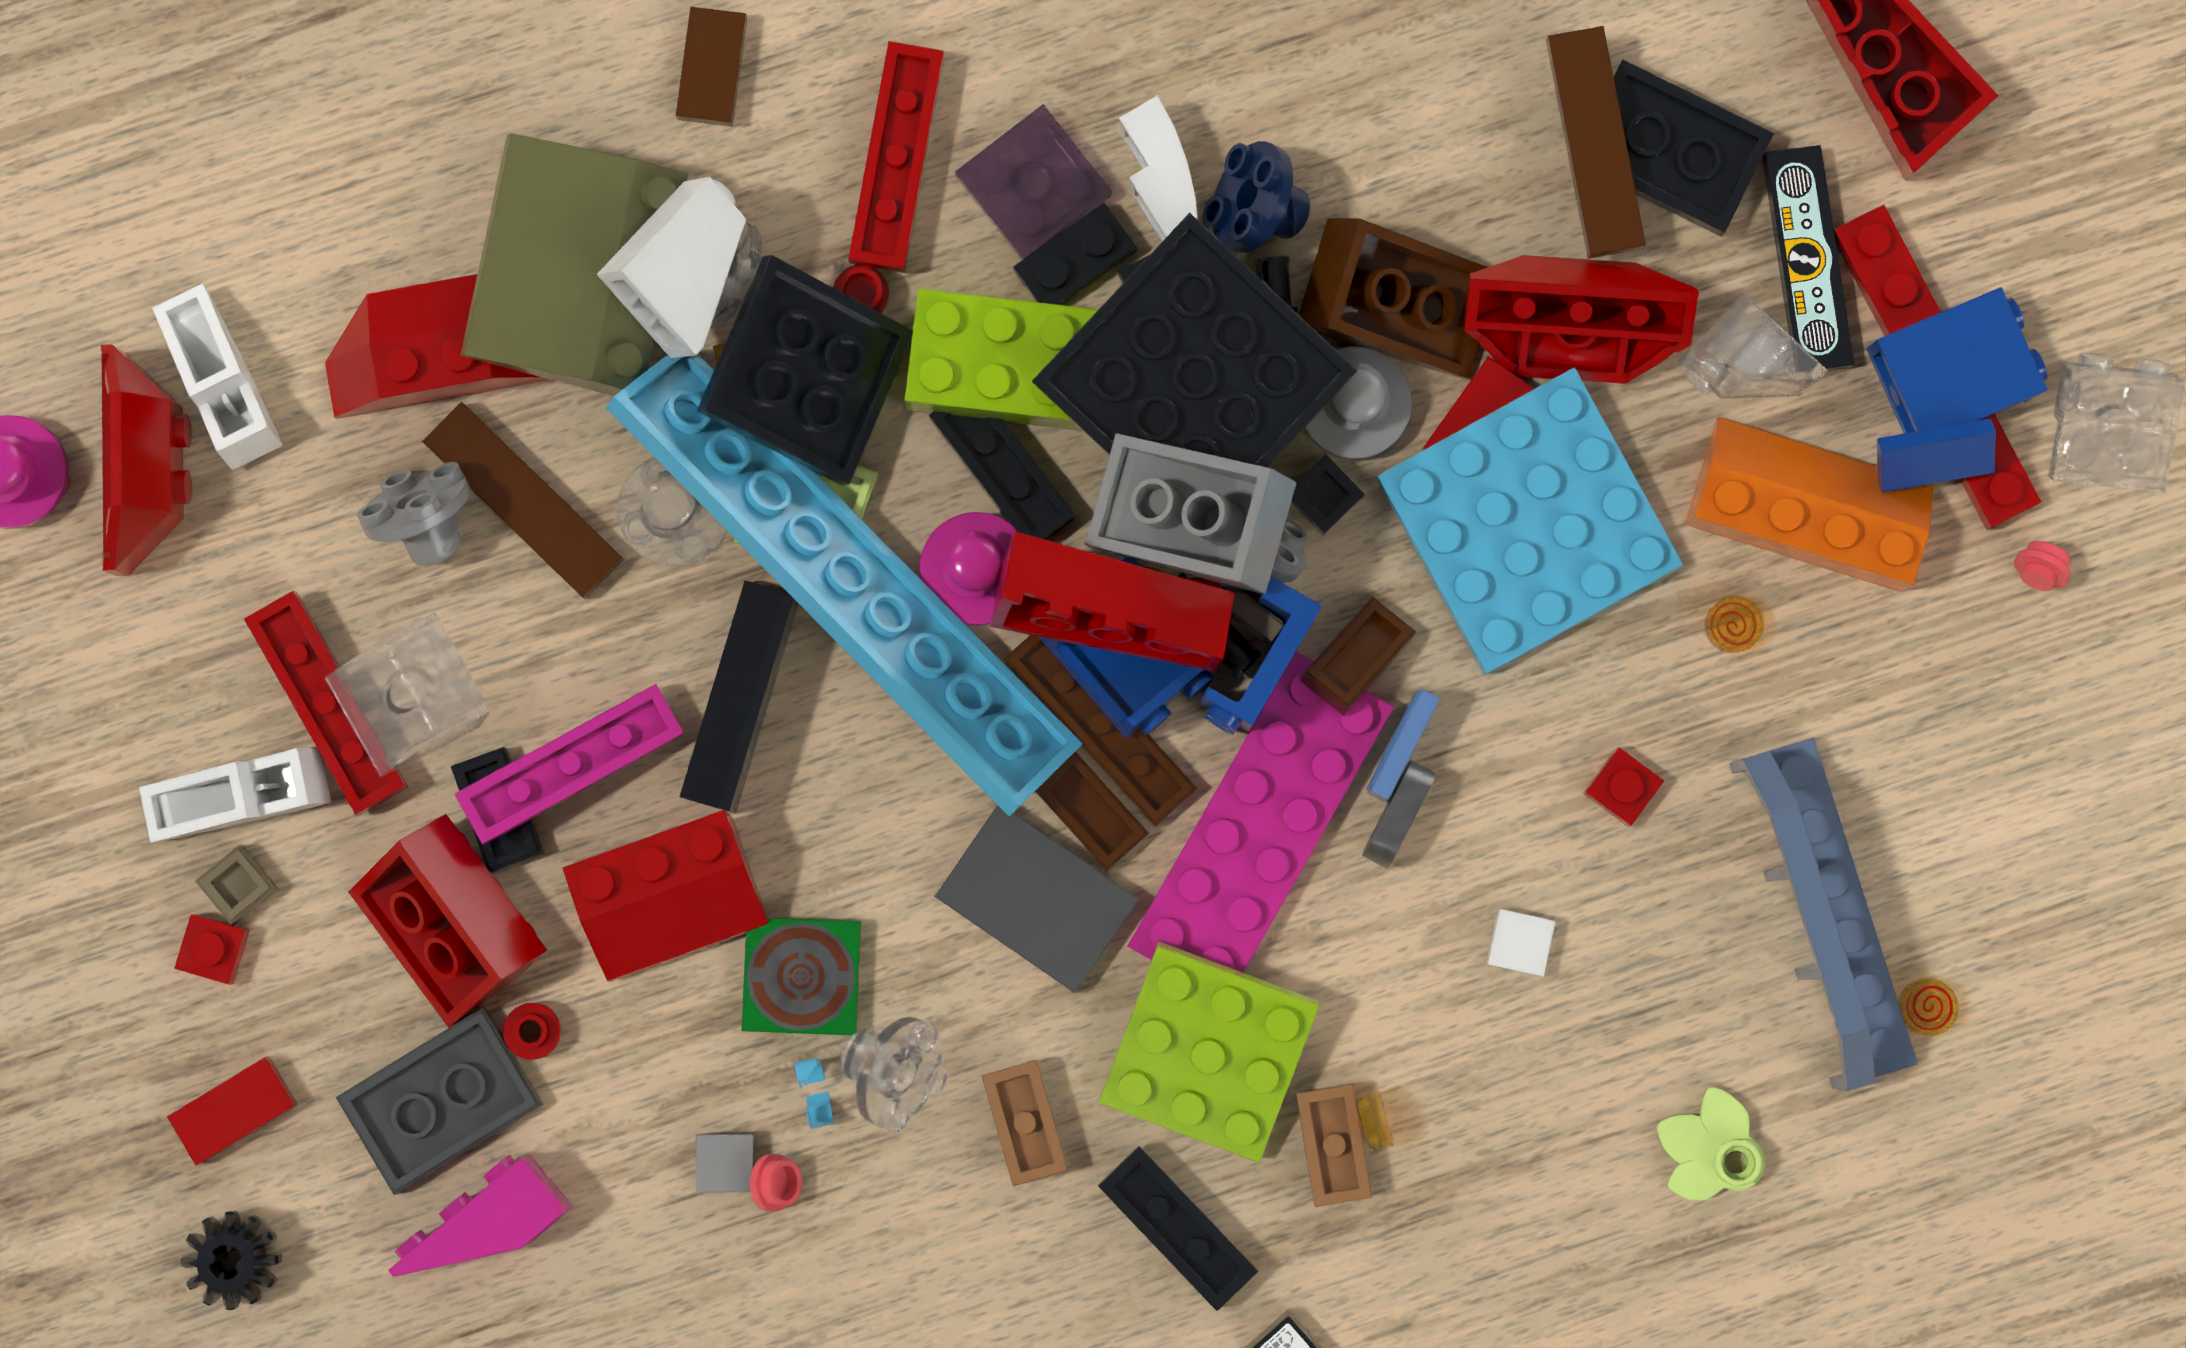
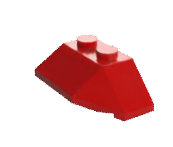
(1581, 314)
(408, 351)
(140, 462)

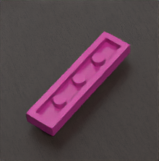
(569, 764)

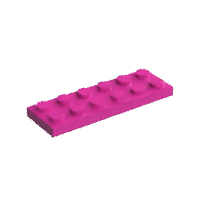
(1261, 823)

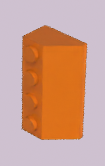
(1810, 506)

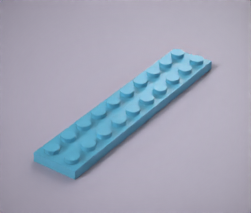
(851, 586)

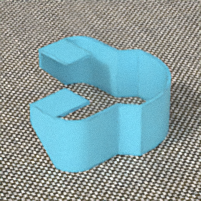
(819, 1107)

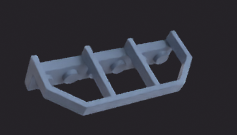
(1832, 911)

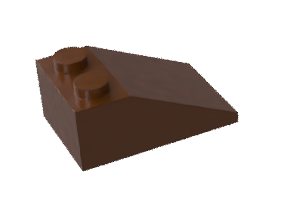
(1391, 296)

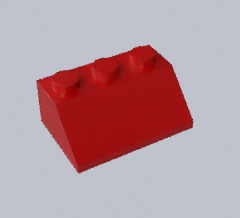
(666, 895)
(447, 919)

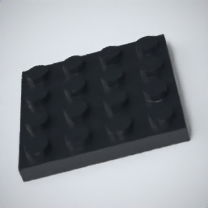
(1195, 358)

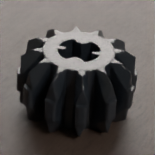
(250, 1268)

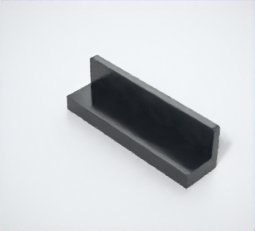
(739, 697)

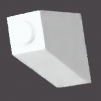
(678, 265)

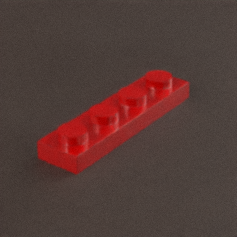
(896, 156)
(301, 665)

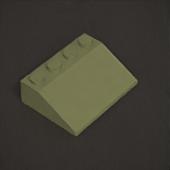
(537, 284)

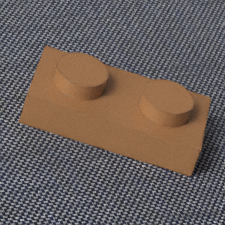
(1024, 1122)
(1333, 1145)

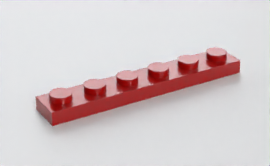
(1902, 298)

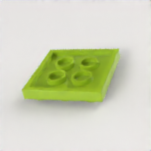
(1209, 1052)

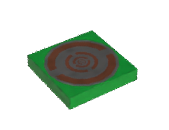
(802, 977)

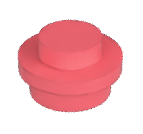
(2043, 566)
(775, 1182)

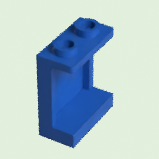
(1959, 364)
(1298, 615)
(1126, 686)

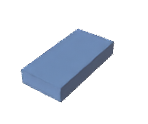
(1402, 745)

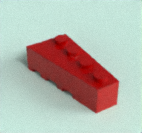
(1903, 74)
(1110, 604)

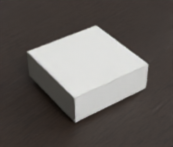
(1520, 942)

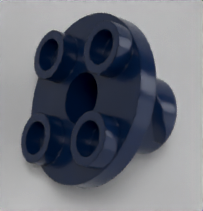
(1256, 198)

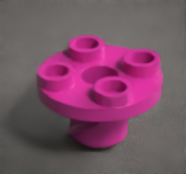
(31, 472)
(965, 563)

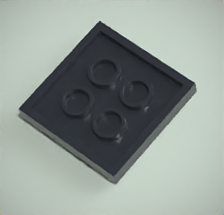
(805, 370)

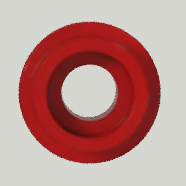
(549, 1026)

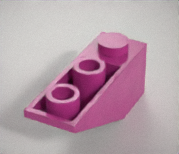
(501, 1218)

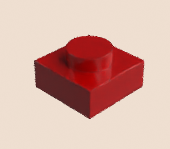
(1623, 787)
(212, 949)

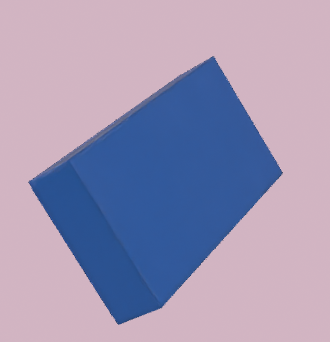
(1936, 455)

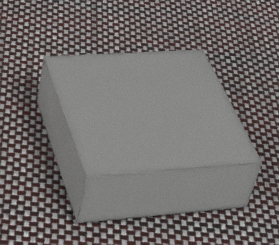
(724, 1162)

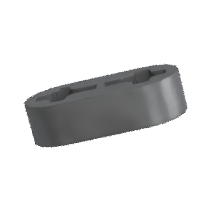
(1399, 814)

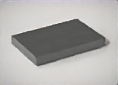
(1036, 898)
(439, 1100)

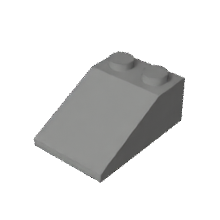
(1191, 512)

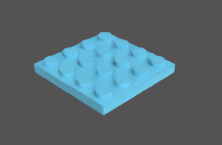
(1529, 521)

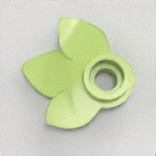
(1703, 1144)

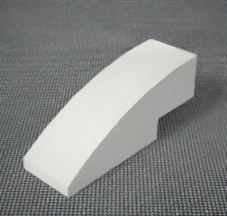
(1165, 182)
(217, 377)
(235, 794)

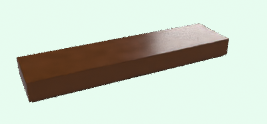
(1595, 142)
(524, 500)
(1133, 763)

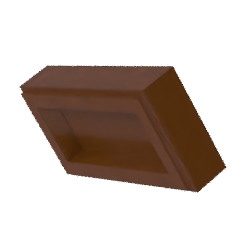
(711, 66)
(1358, 656)
(1091, 811)

